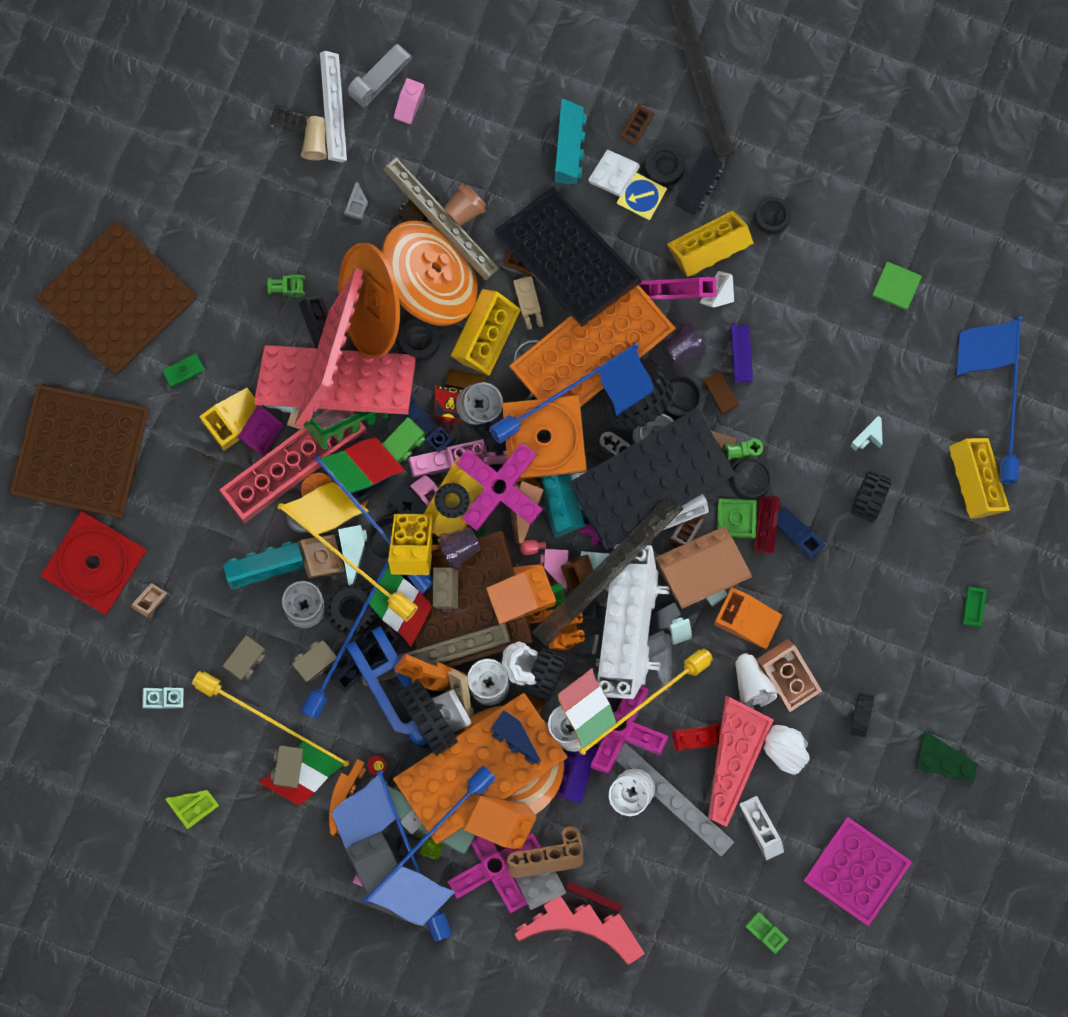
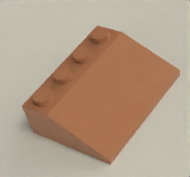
(703, 567)

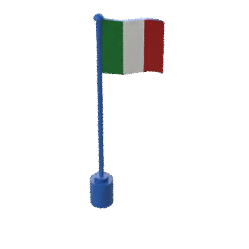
(378, 601)

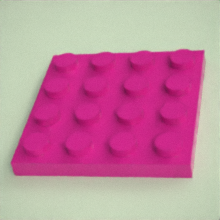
(857, 871)

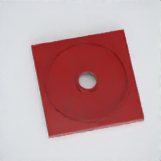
(100, 585)

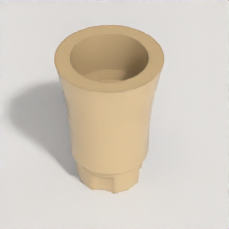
(314, 140)

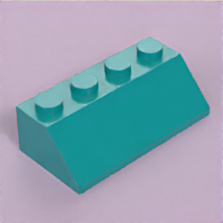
(569, 143)
(561, 504)
(263, 565)

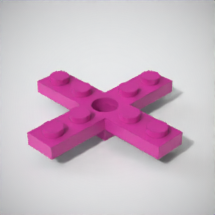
(487, 477)
(633, 734)
(481, 874)

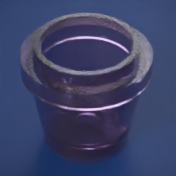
(685, 345)
(458, 546)

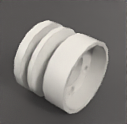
(482, 673)
(560, 730)
(623, 798)

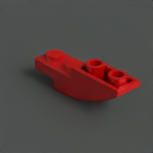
(696, 738)

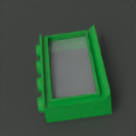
(330, 422)

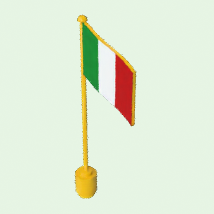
(591, 712)
(316, 762)

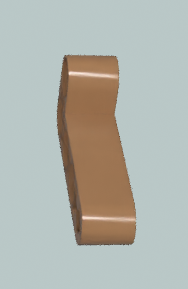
(523, 862)

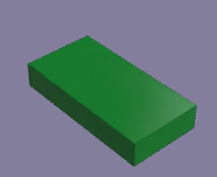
(974, 607)

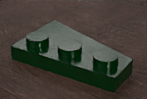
(944, 760)

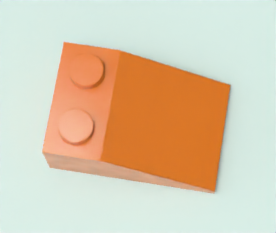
(521, 595)
(500, 821)

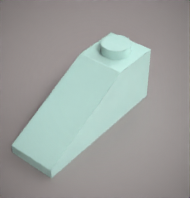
(353, 547)

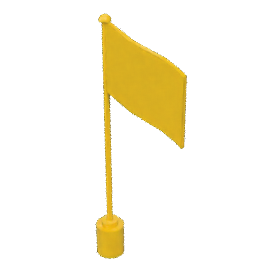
(326, 510)

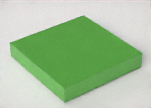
(896, 286)
(737, 517)

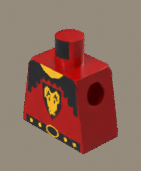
(446, 406)

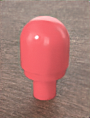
(531, 547)

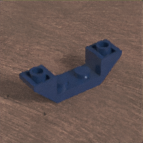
(436, 436)

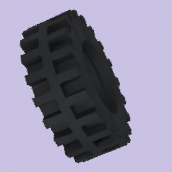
(427, 717)

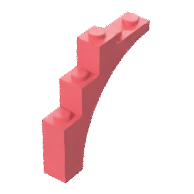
(559, 917)

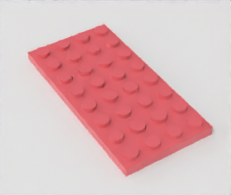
(329, 348)
(358, 385)

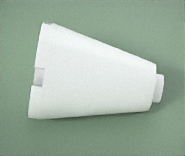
(753, 682)

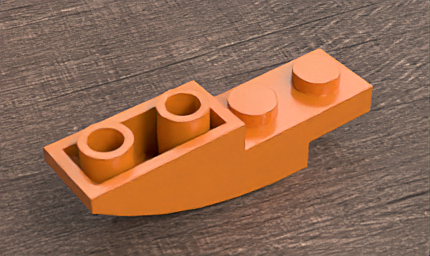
(431, 676)
(344, 787)

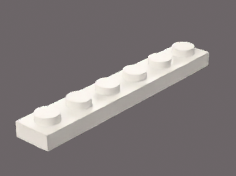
(333, 106)

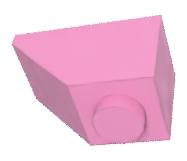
(409, 101)
(424, 489)
(552, 561)

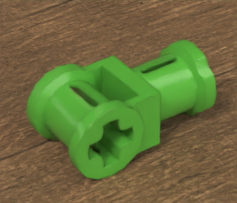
(287, 286)
(744, 450)

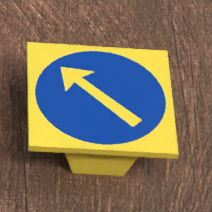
(642, 196)

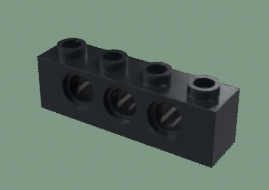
(346, 671)

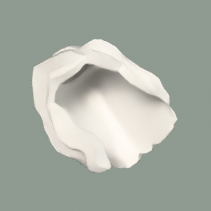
(518, 663)
(787, 748)

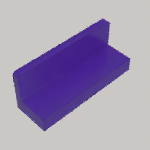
(741, 353)
(576, 775)

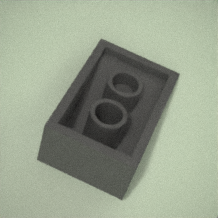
(371, 861)

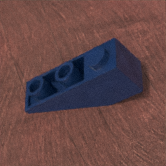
(799, 534)
(513, 733)

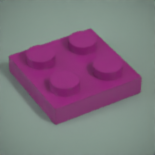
(260, 431)

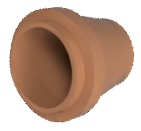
(465, 205)

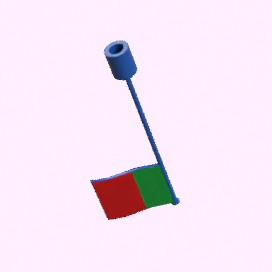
(360, 469)

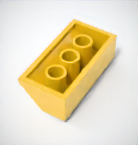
(710, 243)
(486, 331)
(978, 477)
(474, 489)

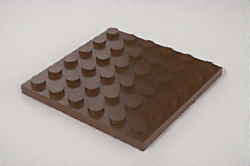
(116, 298)
(79, 451)
(474, 605)

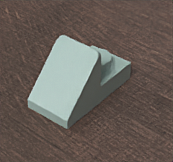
(872, 432)

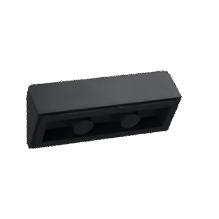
(314, 316)

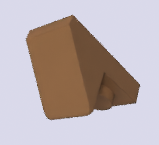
(149, 600)

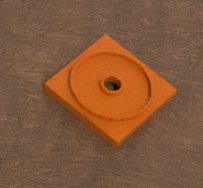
(565, 449)

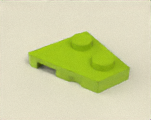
(193, 807)

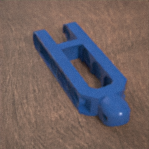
(370, 675)

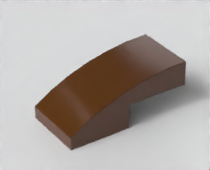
(721, 392)

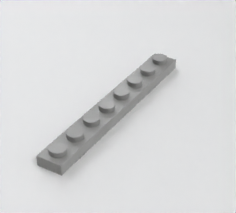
(677, 803)

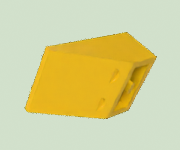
(229, 418)
(411, 544)

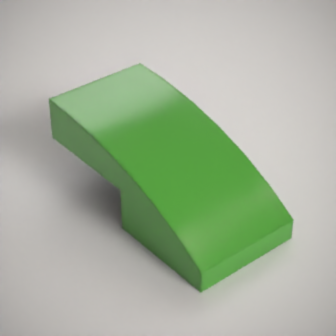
(766, 932)

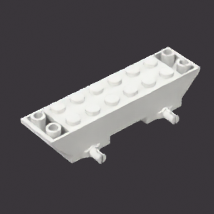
(626, 628)

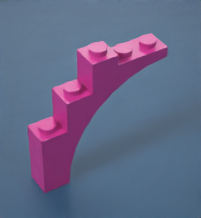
(680, 288)

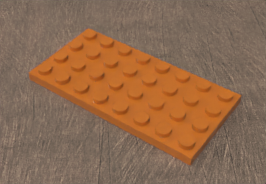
(576, 351)
(441, 780)

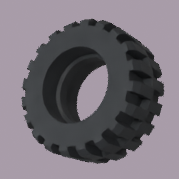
(647, 408)

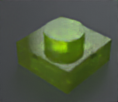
(431, 850)

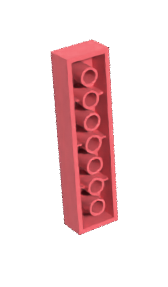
(281, 471)

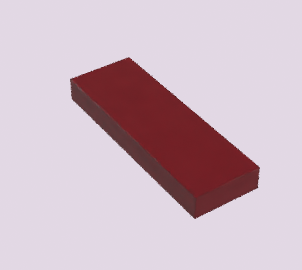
(766, 525)
(593, 897)

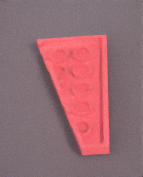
(738, 748)

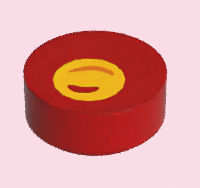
(376, 763)

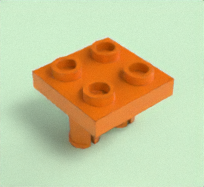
(569, 636)

